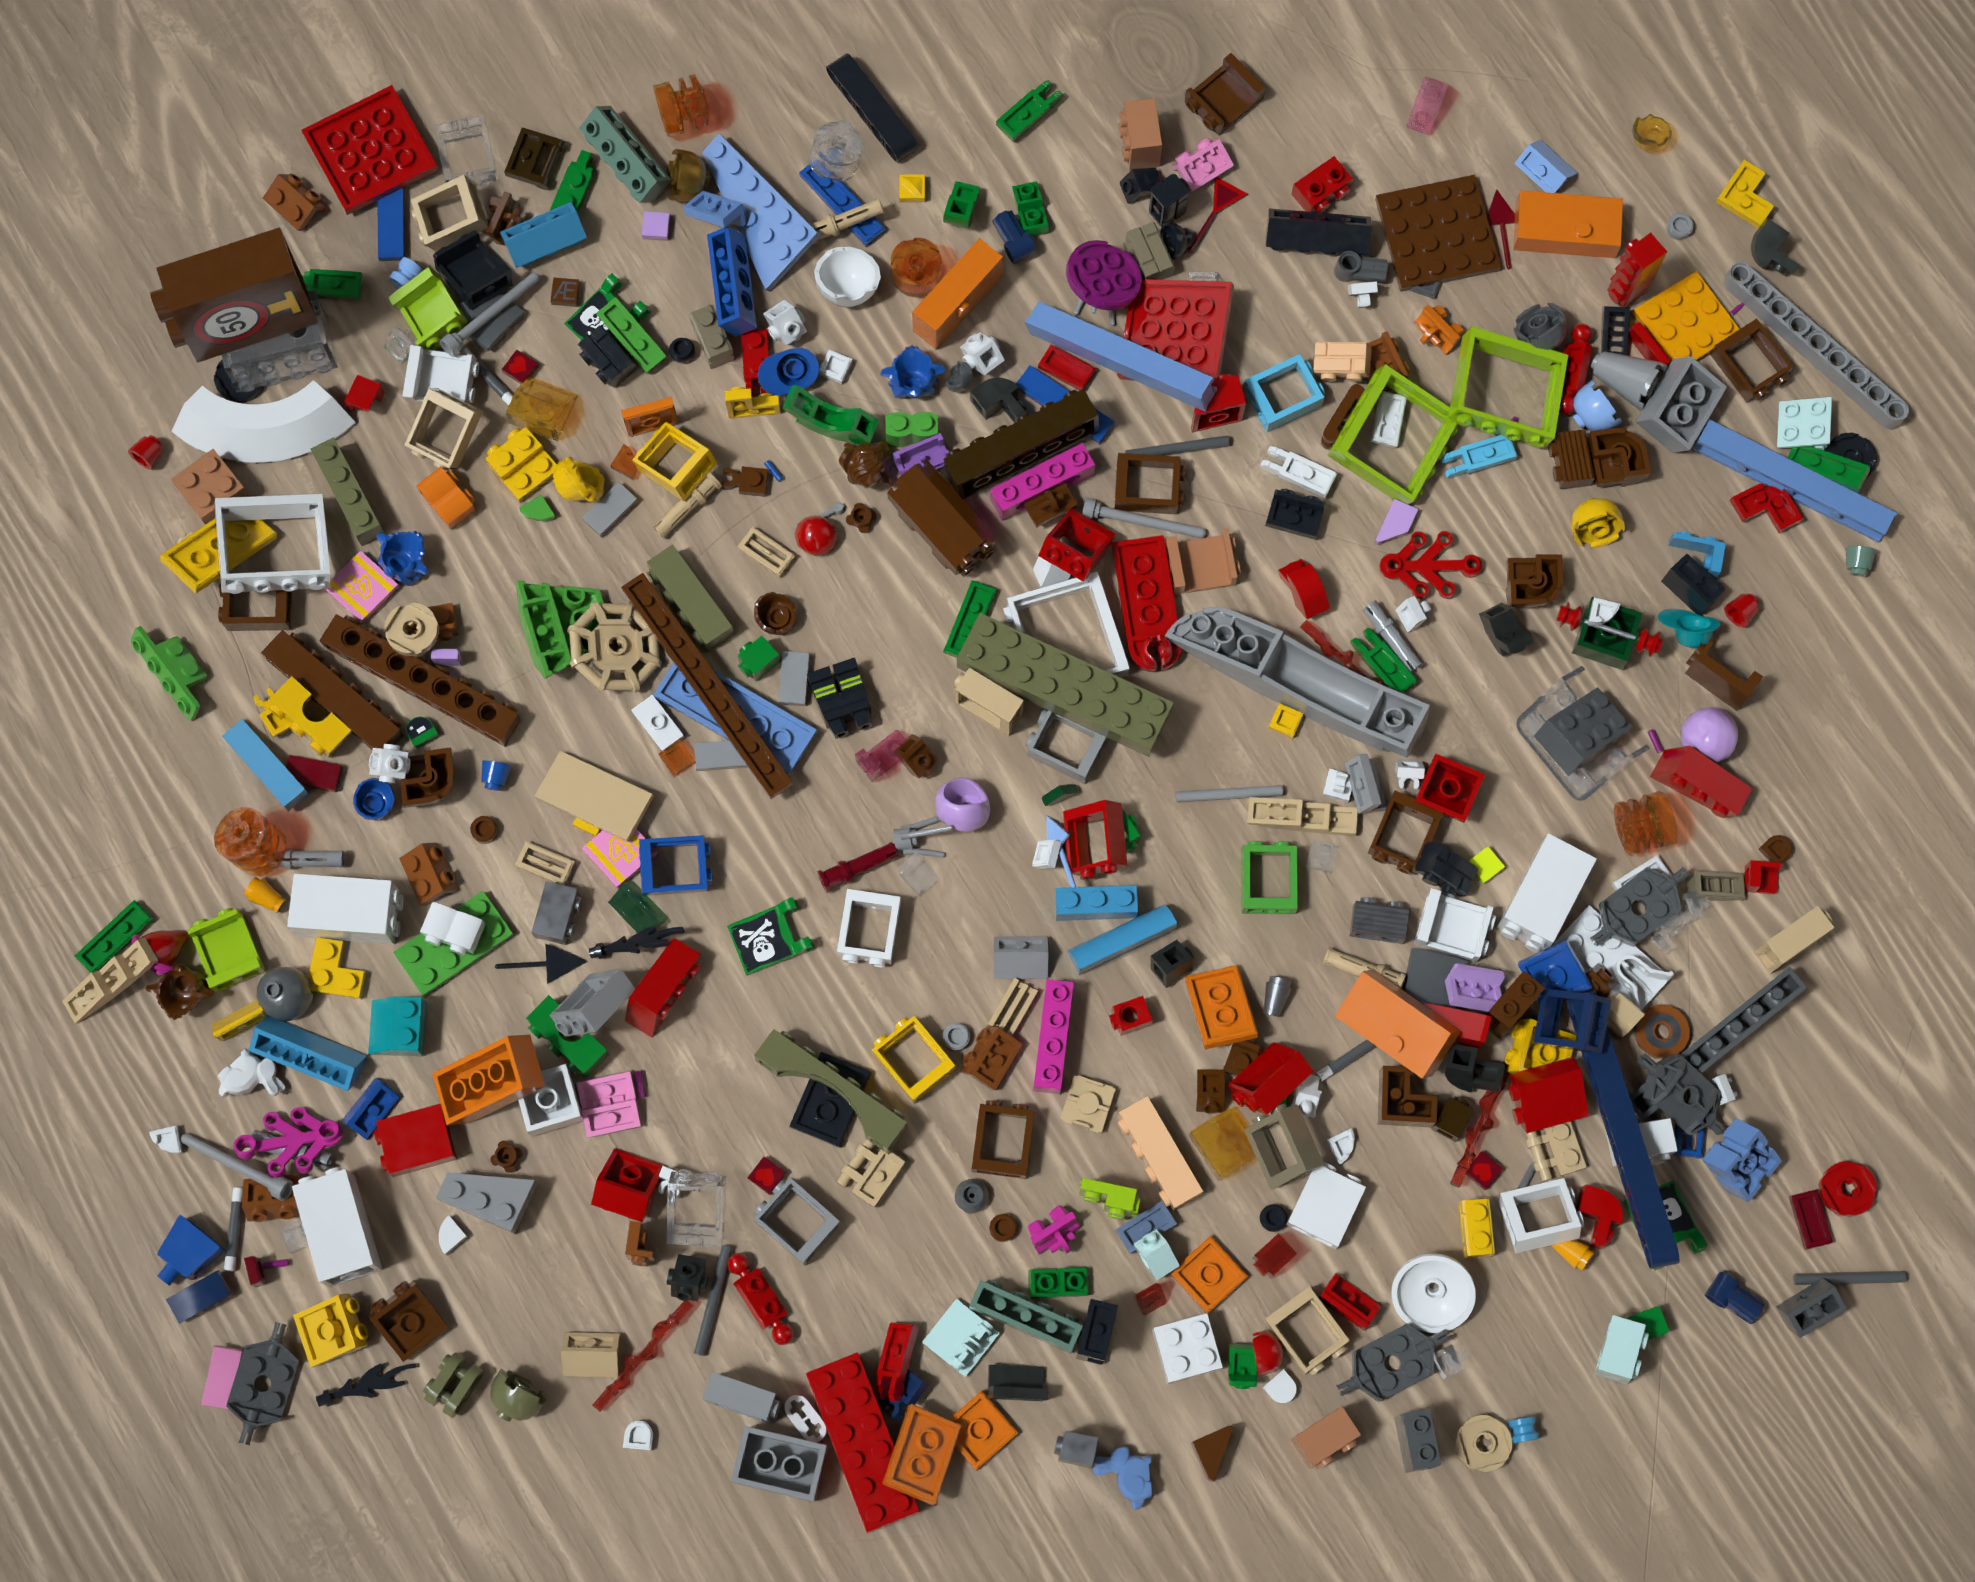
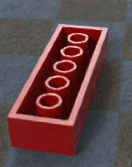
(860, 1440)

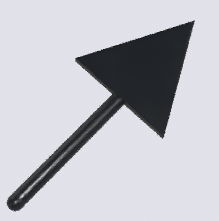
(556, 963)

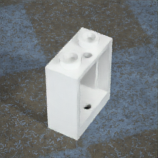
(872, 901)
(1544, 1237)

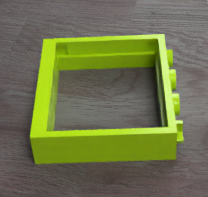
(1516, 351)
(1436, 449)

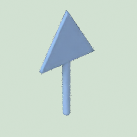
(1057, 833)

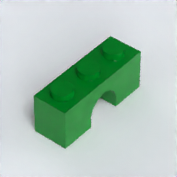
(582, 1054)

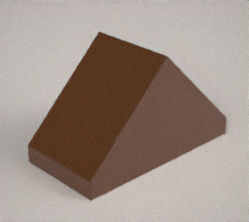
(1210, 1451)

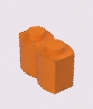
(446, 497)

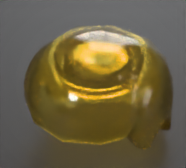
(1651, 133)

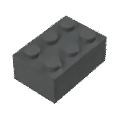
(1582, 731)

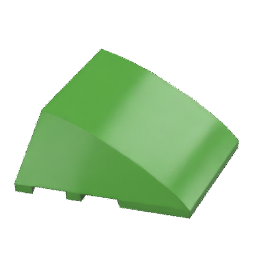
(545, 619)

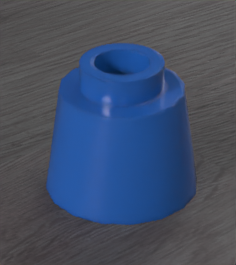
(494, 774)

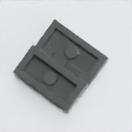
(496, 328)
(1427, 976)

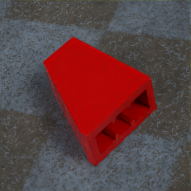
(1472, 1025)

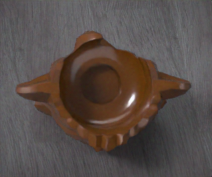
(867, 464)
(180, 990)

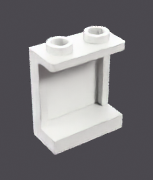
(439, 370)
(1454, 926)
(1326, 1205)

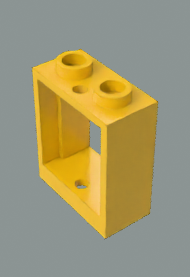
(692, 471)
(932, 1079)

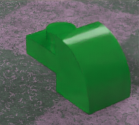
(961, 205)

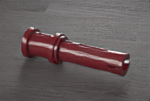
(847, 870)

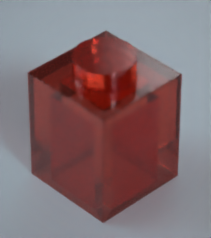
(1273, 1256)

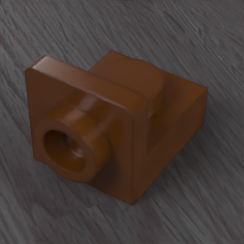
(1602, 980)
(1241, 1056)
(1210, 1091)

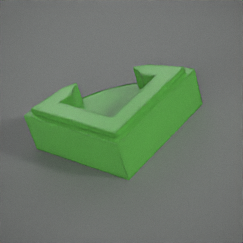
(537, 510)

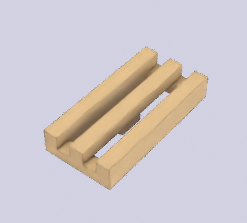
(783, 565)
(564, 872)
(1023, 988)

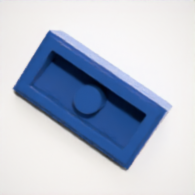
(371, 1107)

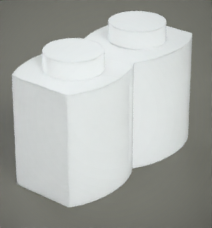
(452, 928)

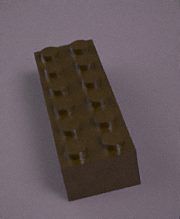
(1021, 444)

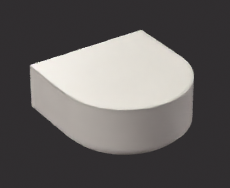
(1281, 1388)
(638, 1436)

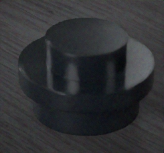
(681, 350)
(1273, 1218)

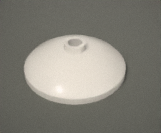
(1431, 1308)

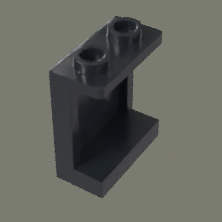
(472, 270)
(1097, 1331)

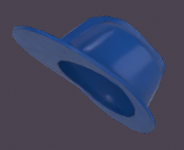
(786, 369)

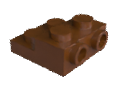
(407, 1319)

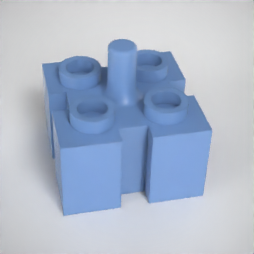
(1742, 1160)

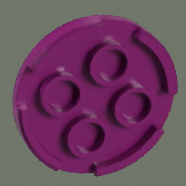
(1103, 275)

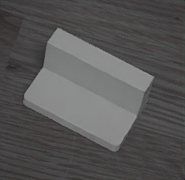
(1365, 784)
(1020, 957)

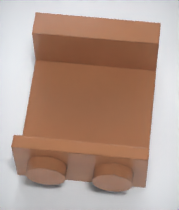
(1202, 563)

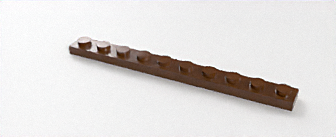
(707, 686)

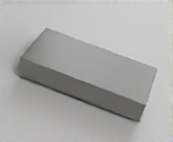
(609, 509)
(794, 678)
(717, 756)

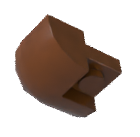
(1618, 457)
(1534, 580)
(428, 778)

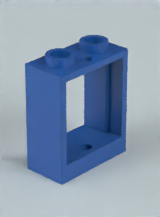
(703, 852)

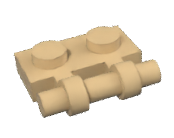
(1563, 1148)
(876, 1178)

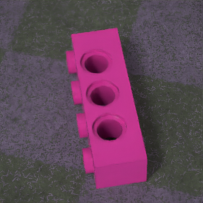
(1066, 467)
(1053, 1036)

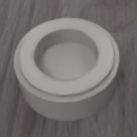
(1679, 226)
(956, 1037)

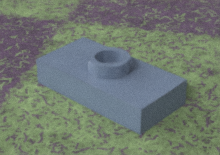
(1154, 1218)

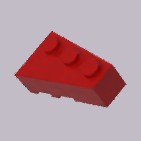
(1701, 780)
(662, 987)

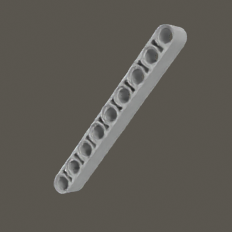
(1821, 357)

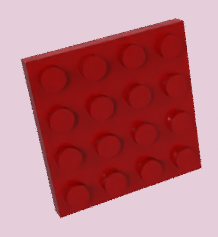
(369, 149)
(1182, 321)

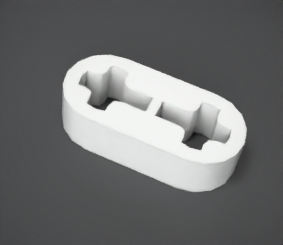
(800, 1423)

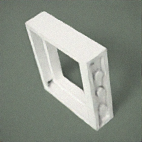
(272, 508)
(1067, 588)

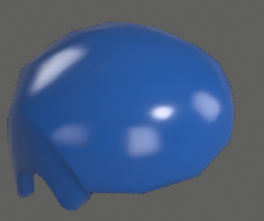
(373, 799)

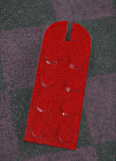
(1146, 600)

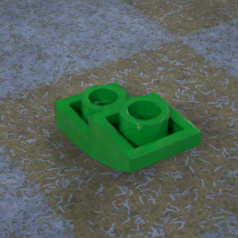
(1030, 208)
(1057, 1282)

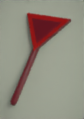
(1224, 196)

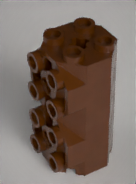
(942, 519)

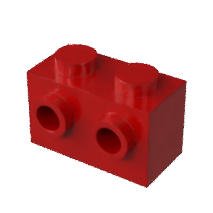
(1322, 186)

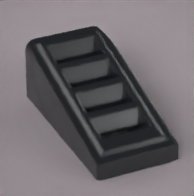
(1615, 311)

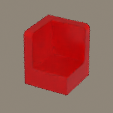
(363, 394)
(1761, 876)

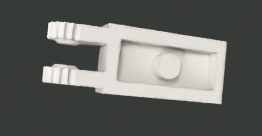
(1300, 471)

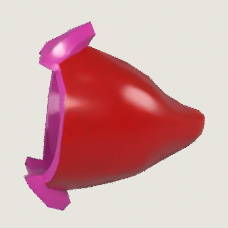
(166, 948)

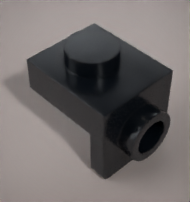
(1139, 183)

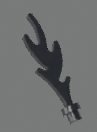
(646, 939)
(368, 1380)

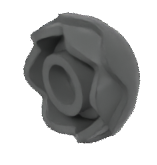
(960, 377)
(968, 1204)

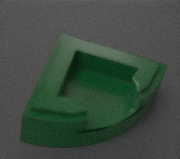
(1060, 794)

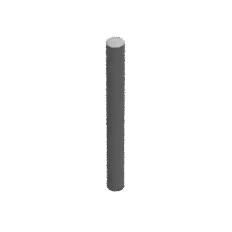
(1182, 446)
(1851, 1278)
(713, 1301)

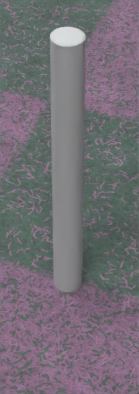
(1229, 793)

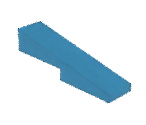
(265, 765)

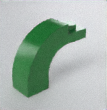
(829, 420)

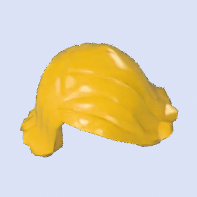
(578, 481)

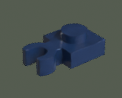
(913, 1390)

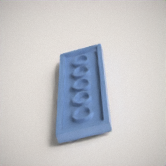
(780, 731)

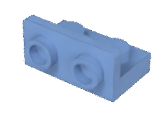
(715, 210)

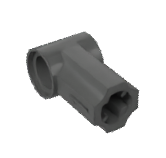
(1363, 268)

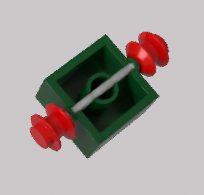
(1611, 641)

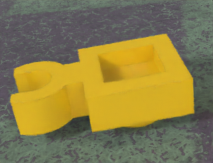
(272, 723)

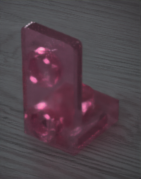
(1427, 105)
(881, 757)

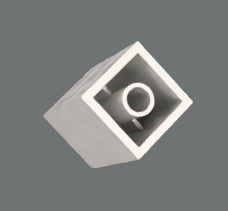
(1546, 894)
(345, 909)
(336, 1227)

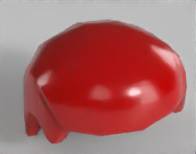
(816, 535)
(1267, 1352)

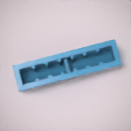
(1122, 939)
(307, 1053)

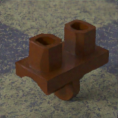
(505, 215)
(1050, 505)

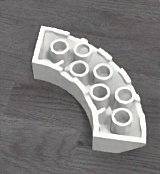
(261, 431)

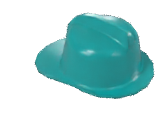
(1689, 627)

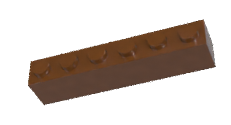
(331, 692)

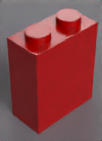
(1548, 1095)
(414, 1141)

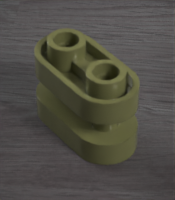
(437, 1388)

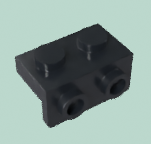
(1295, 513)

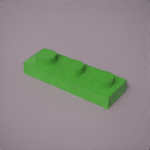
(631, 335)

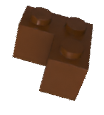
(1400, 1107)

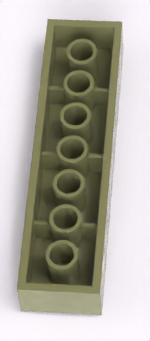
(1065, 684)

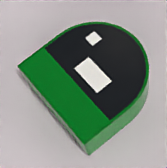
(420, 731)

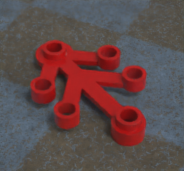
(1426, 565)

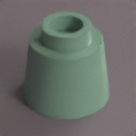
(1859, 559)

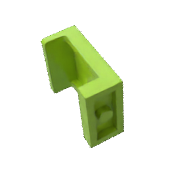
(429, 308)
(226, 949)

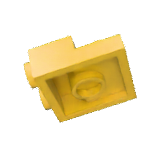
(521, 463)
(1528, 1054)
(331, 1329)

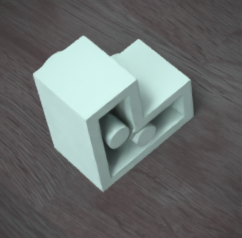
(1620, 1350)

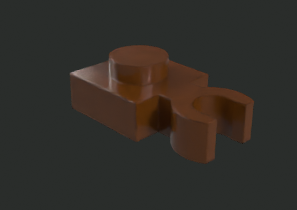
(750, 481)

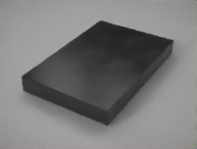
(822, 1110)

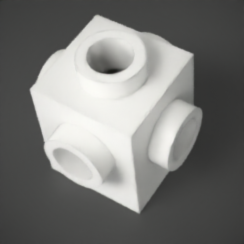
(785, 323)
(982, 353)
(380, 763)

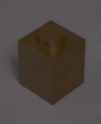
(1453, 1118)

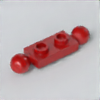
(1576, 367)
(760, 1299)

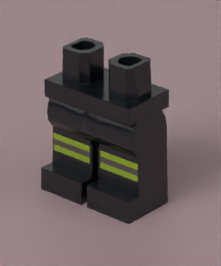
(846, 705)

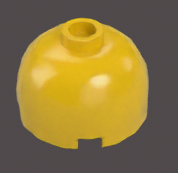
(1596, 522)

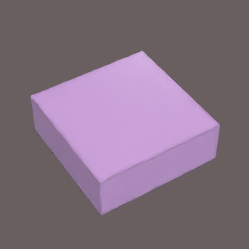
(655, 225)
(446, 657)

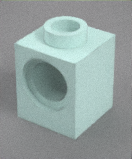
(1156, 1254)

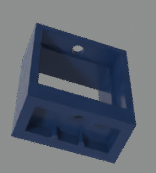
(1589, 1037)

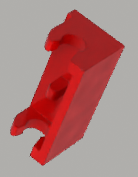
(1349, 1302)

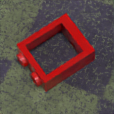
(1074, 527)
(1077, 844)
(1270, 1078)

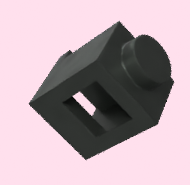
(1171, 962)

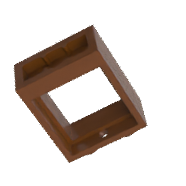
(1768, 347)
(1148, 505)
(281, 621)
(1408, 806)
(997, 1167)

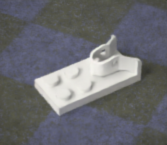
(1632, 970)

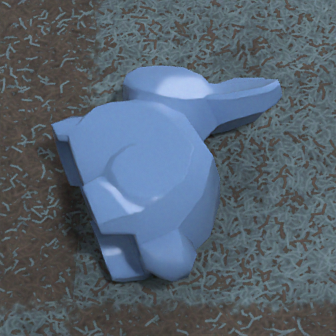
(1131, 1472)

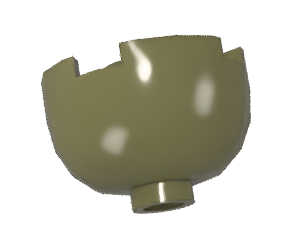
(515, 1396)

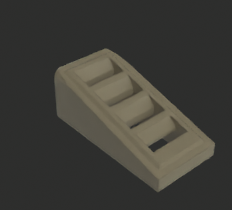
(1699, 882)

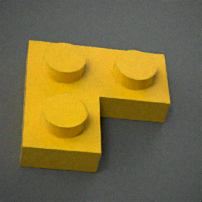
(1739, 195)
(741, 404)
(328, 976)

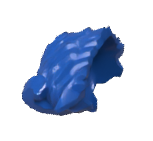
(913, 374)
(402, 556)

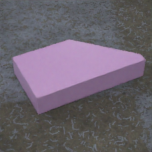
(1396, 522)

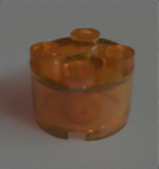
(905, 271)

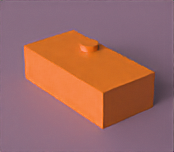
(1568, 224)
(957, 293)
(1397, 1023)
(488, 1079)

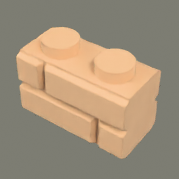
(1342, 360)

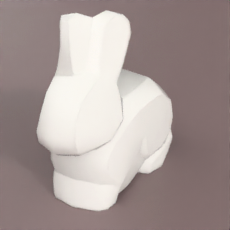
(246, 1073)

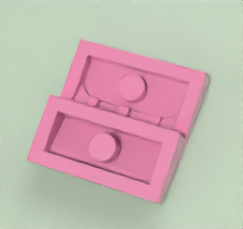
(608, 1103)

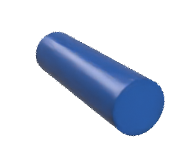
(773, 470)

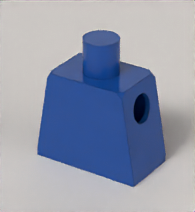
(187, 1251)

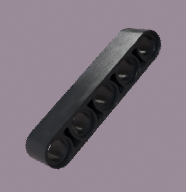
(871, 107)

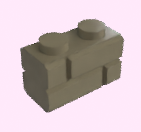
(1149, 252)
(711, 336)

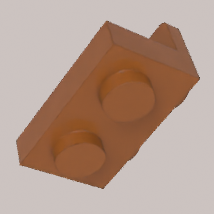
(293, 200)
(1384, 352)
(428, 872)

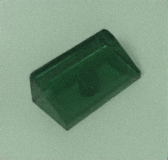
(636, 909)

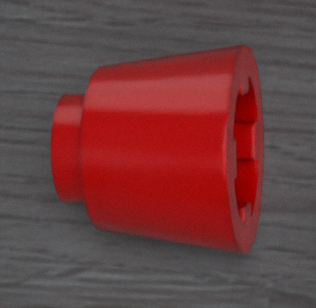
(146, 451)
(1742, 609)

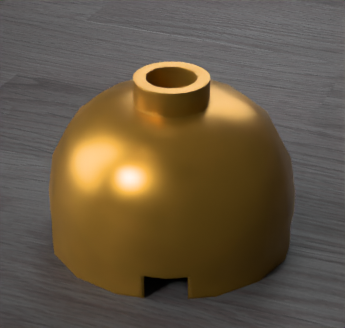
(686, 176)

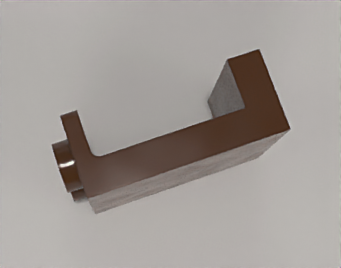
(1225, 95)
(1719, 679)
(1513, 1004)

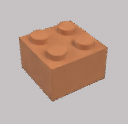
(1140, 134)
(204, 482)
(1326, 1437)

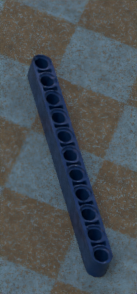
(1629, 1149)

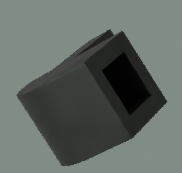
(1766, 245)
(998, 394)
(1504, 630)
(1468, 1072)

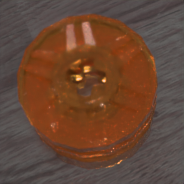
(681, 105)
(1645, 823)
(250, 841)

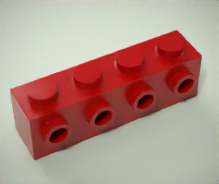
(1636, 270)

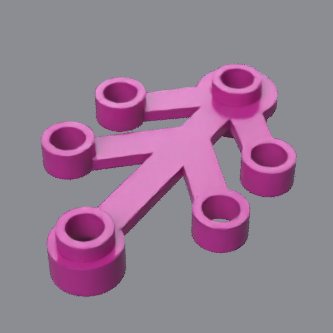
(291, 1141)

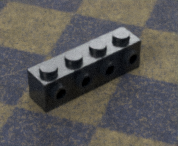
(1318, 232)

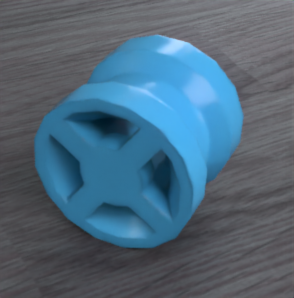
(1524, 1429)

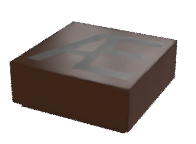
(565, 292)

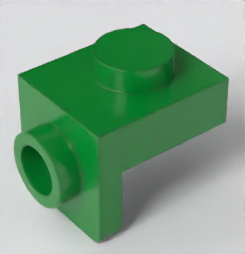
(1131, 834)
(1242, 1366)

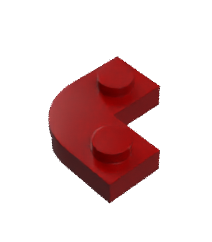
(1767, 499)

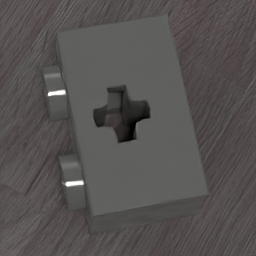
(1811, 1307)

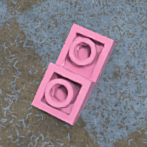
(221, 1376)

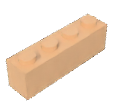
(1159, 1153)

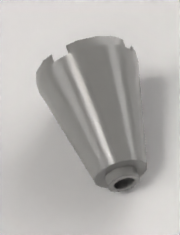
(1629, 376)

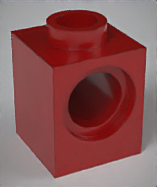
(1136, 1005)

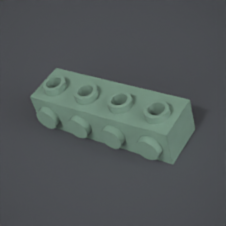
(624, 154)
(1025, 1316)

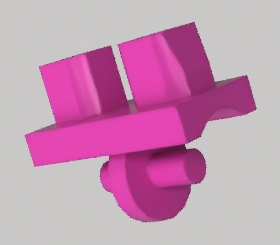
(1055, 1235)

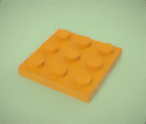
(1686, 319)

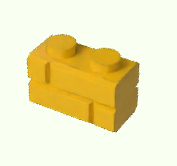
(1476, 1228)

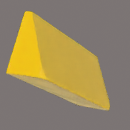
(238, 1021)

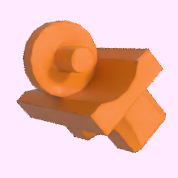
(1436, 330)

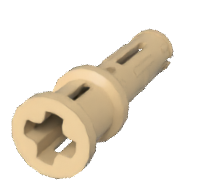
(833, 224)
(683, 508)
(1355, 966)

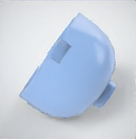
(1594, 409)

